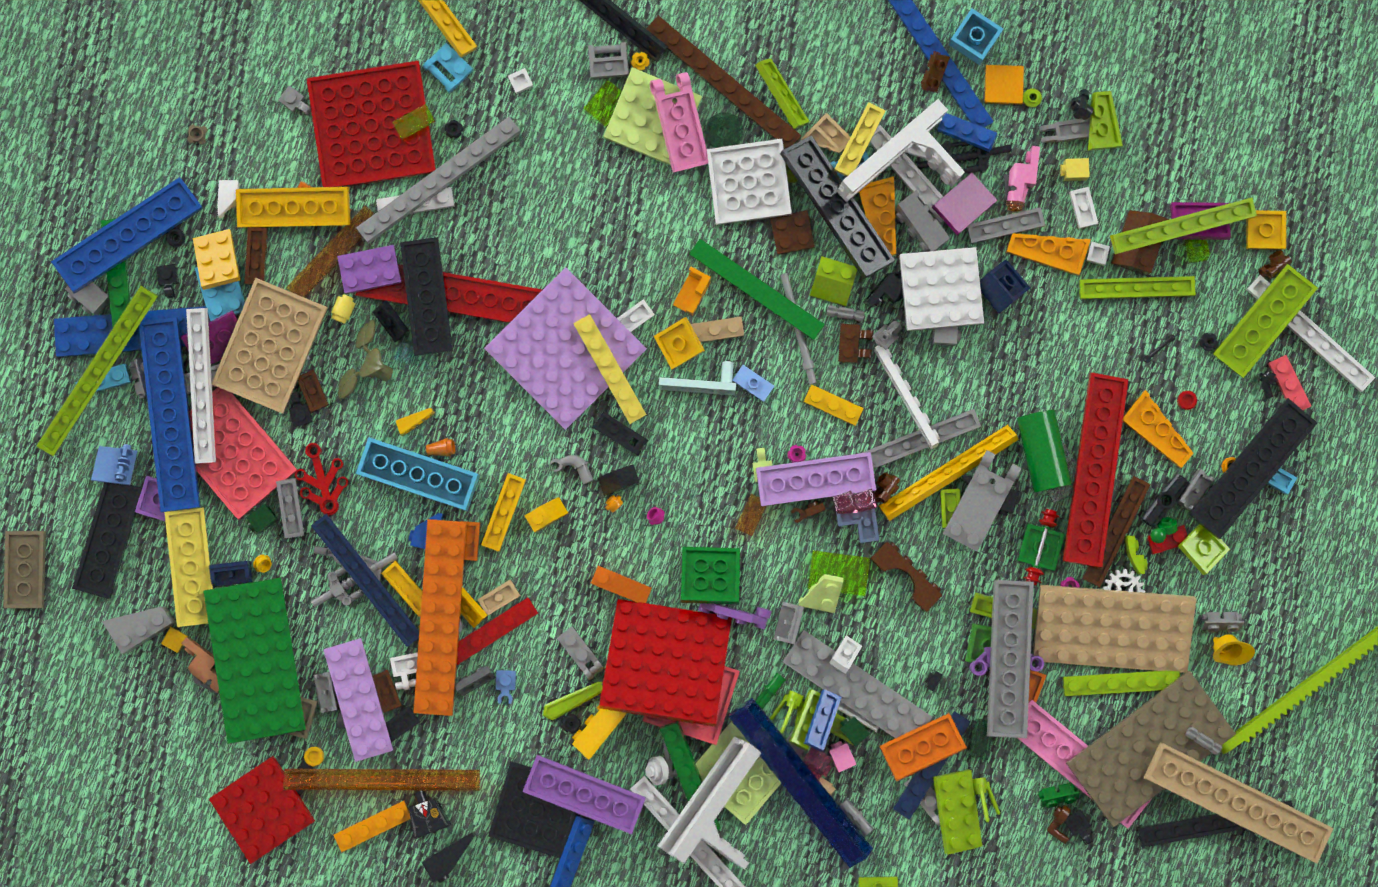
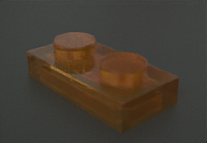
(750, 516)

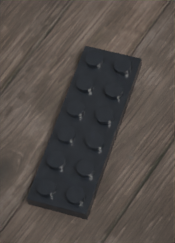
(426, 296)
(107, 539)

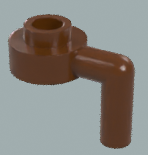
(1060, 815)

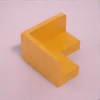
(692, 291)

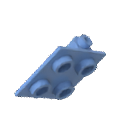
(114, 465)

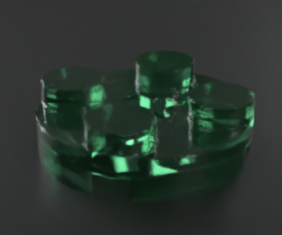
(716, 123)

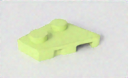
(824, 594)

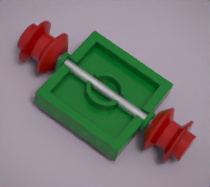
(1041, 546)

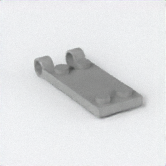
(980, 504)

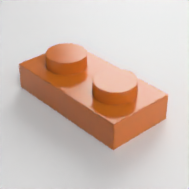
(472, 541)

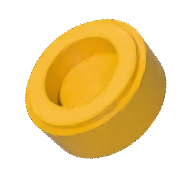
(314, 756)

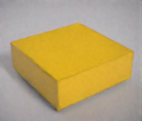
(174, 639)

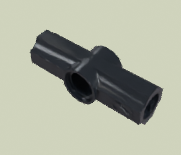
(1172, 490)

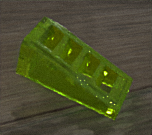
(1194, 253)

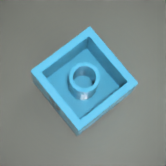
(975, 36)

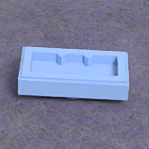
(753, 383)

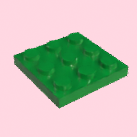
(710, 575)

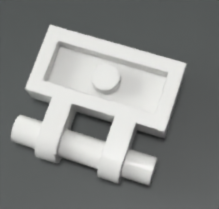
(402, 667)

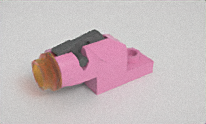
(1019, 179)

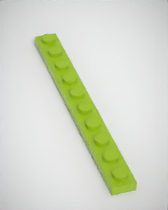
(97, 370)

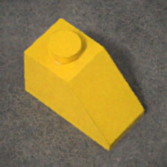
(546, 514)

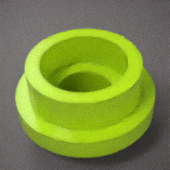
(1032, 103)

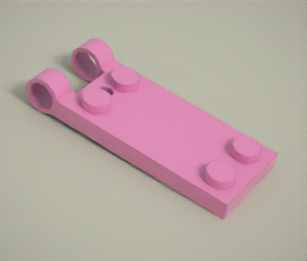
(680, 124)

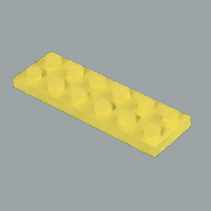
(188, 564)

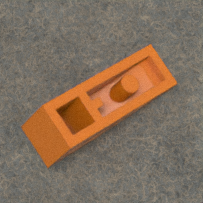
(621, 585)

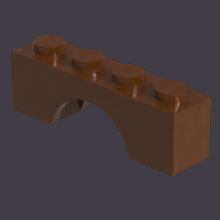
(924, 593)

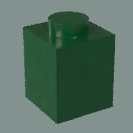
(261, 519)
(853, 730)

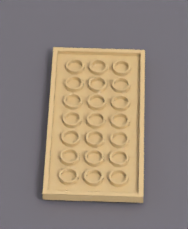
(1114, 628)

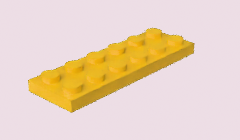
(293, 207)

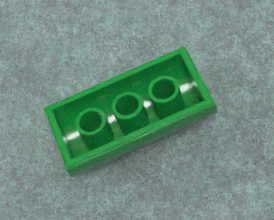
(1044, 451)

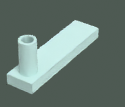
(724, 387)

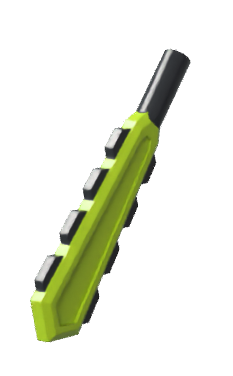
(569, 701)

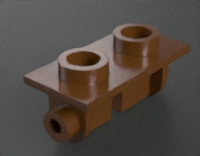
(933, 77)

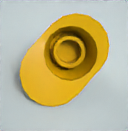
(1231, 650)

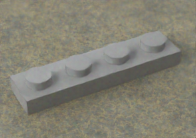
(1005, 225)

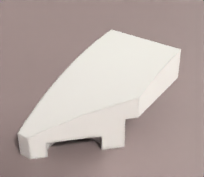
(226, 196)

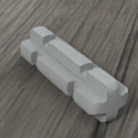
(845, 313)
(1203, 740)

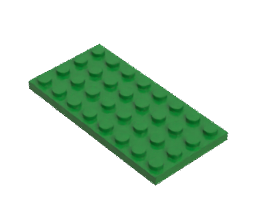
(254, 660)

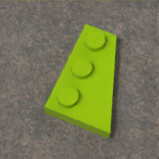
(1103, 126)

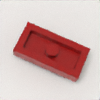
(1171, 541)

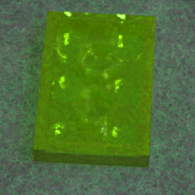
(850, 568)

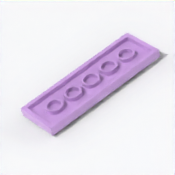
(815, 479)
(358, 700)

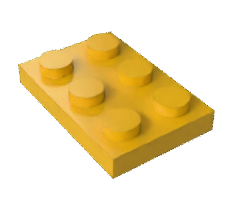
(216, 259)

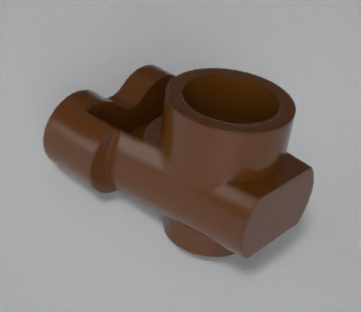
(1277, 263)
(887, 486)

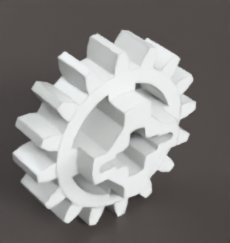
(1118, 582)

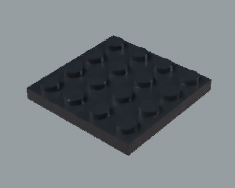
(528, 819)

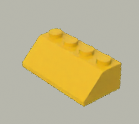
(596, 731)

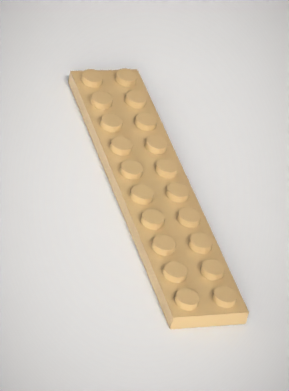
(1238, 802)

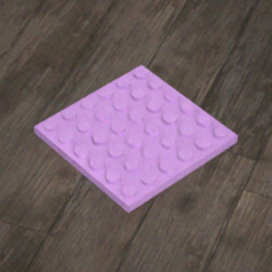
(549, 355)

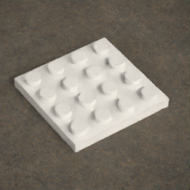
(749, 182)
(941, 289)

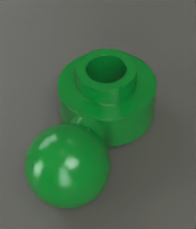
(1165, 527)

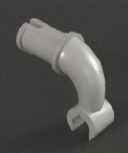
(578, 463)

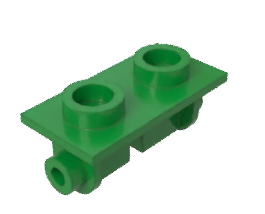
(1051, 799)

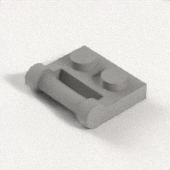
(608, 66)

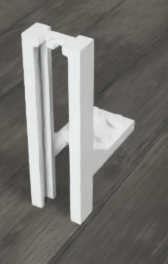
(912, 140)
(698, 816)

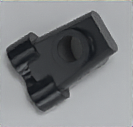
(1080, 105)

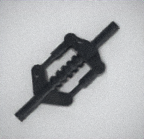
(982, 155)

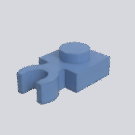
(505, 682)

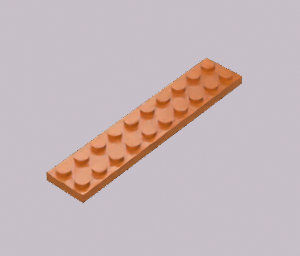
(440, 617)

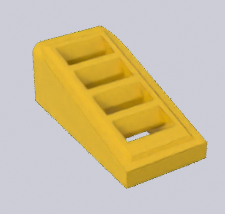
(410, 422)

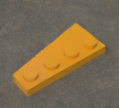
(879, 208)
(1151, 424)

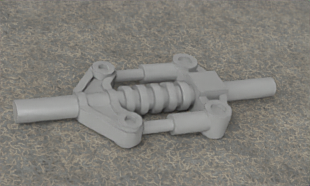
(339, 589)

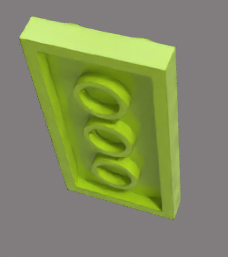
(957, 811)

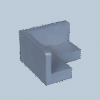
(866, 524)

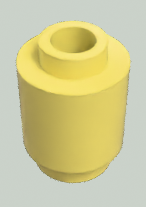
(343, 308)

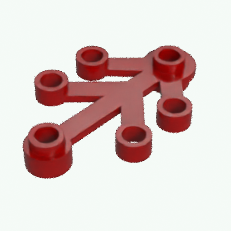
(323, 482)

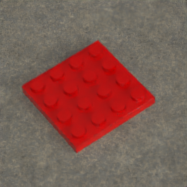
(260, 810)

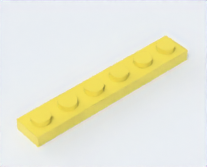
(609, 369)

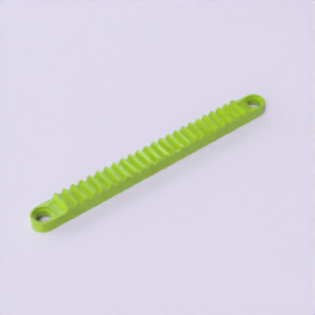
(1303, 689)

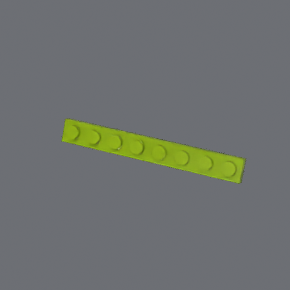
(1183, 225)

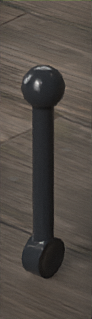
(1147, 358)

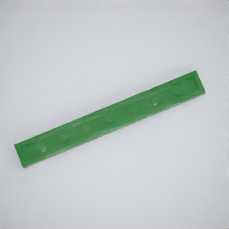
(757, 289)

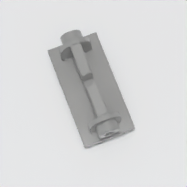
(887, 334)
(137, 371)
(1231, 621)

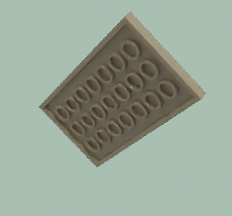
(1117, 761)

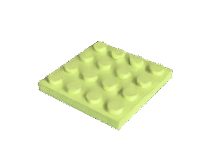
(636, 117)
(755, 786)

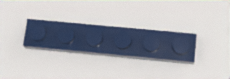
(923, 779)

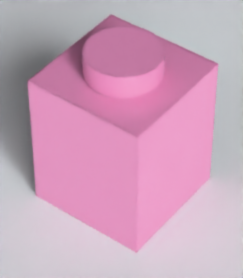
(841, 756)

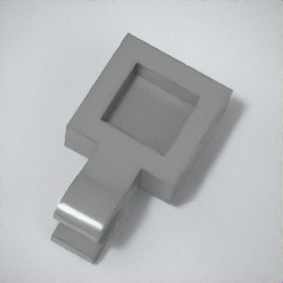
(294, 100)

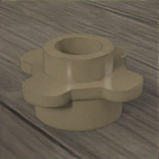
(192, 134)

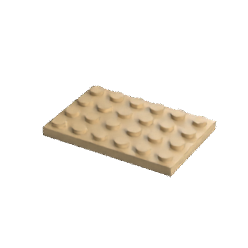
(269, 345)

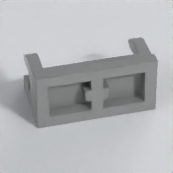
(1195, 490)
(788, 623)
(326, 692)

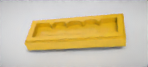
(404, 586)

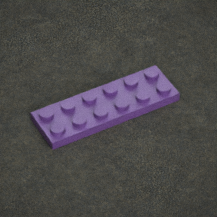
(584, 794)

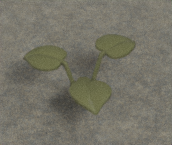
(371, 367)

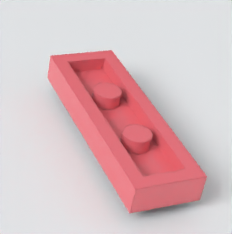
(1289, 382)

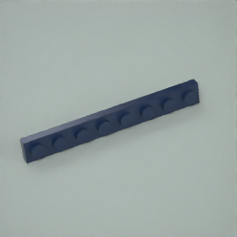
(366, 580)

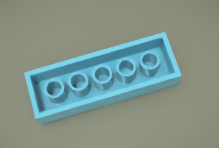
(418, 474)

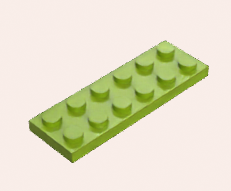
(1265, 320)

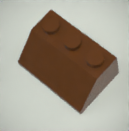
(1143, 258)

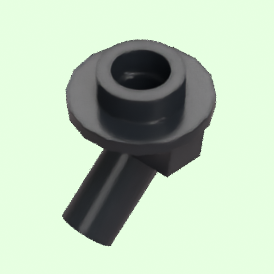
(1268, 379)

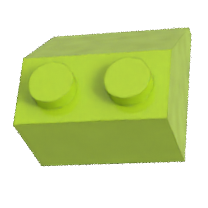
(833, 281)

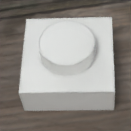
(520, 81)
(1097, 253)

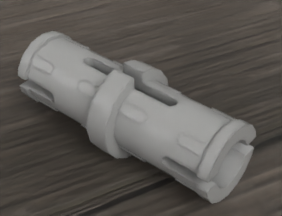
(856, 817)

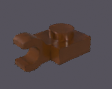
(813, 508)

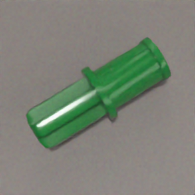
(770, 690)

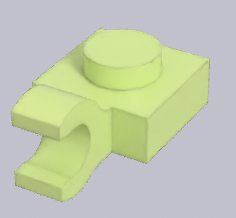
(761, 461)

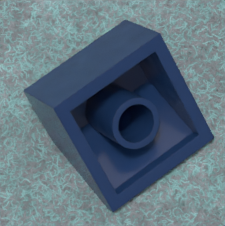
(1003, 286)

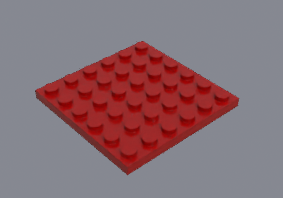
(356, 127)
(665, 663)

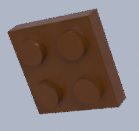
(792, 232)

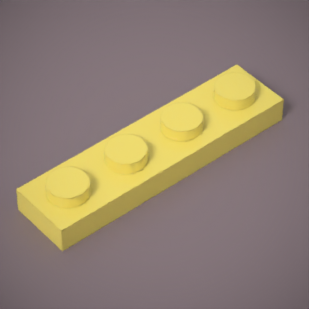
(859, 139)

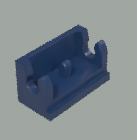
(231, 573)

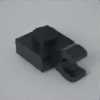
(167, 276)
(299, 413)
(1077, 825)

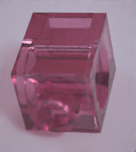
(818, 762)

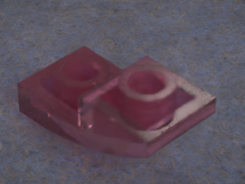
(854, 503)

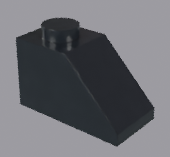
(618, 480)

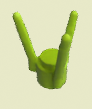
(793, 701)
(980, 787)

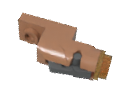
(202, 666)

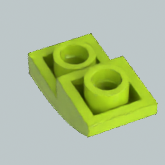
(1137, 561)

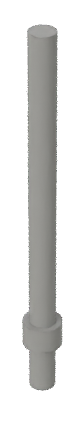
(807, 364)

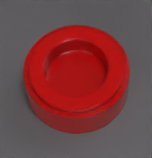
(1187, 400)

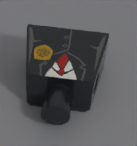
(427, 815)

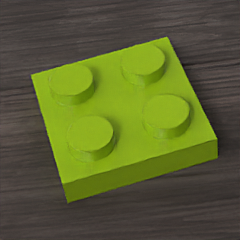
(1203, 549)

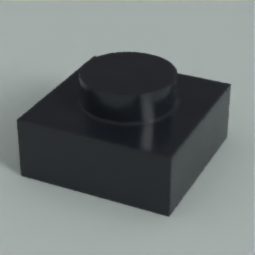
(932, 680)

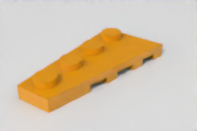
(1056, 252)

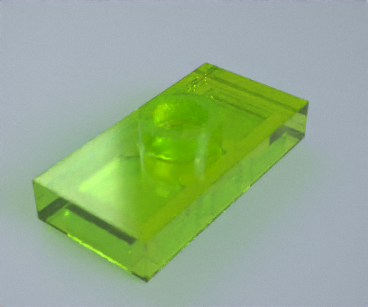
(413, 121)

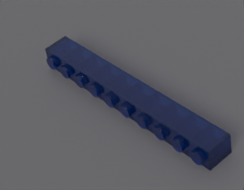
(801, 783)

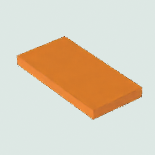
(922, 747)

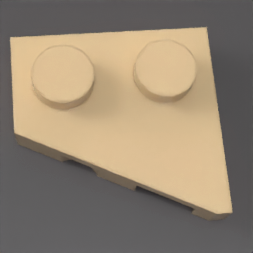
(828, 134)

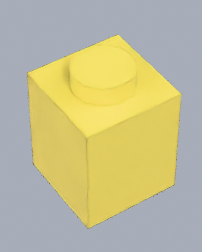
(1075, 169)

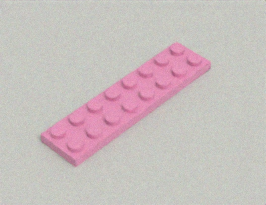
(1057, 746)

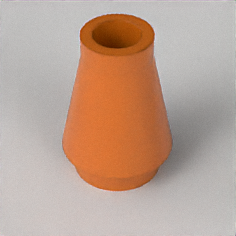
(441, 448)

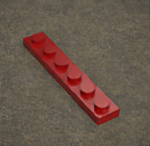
(495, 629)

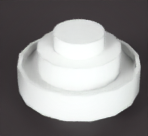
(657, 770)

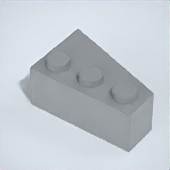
(921, 223)
(137, 628)

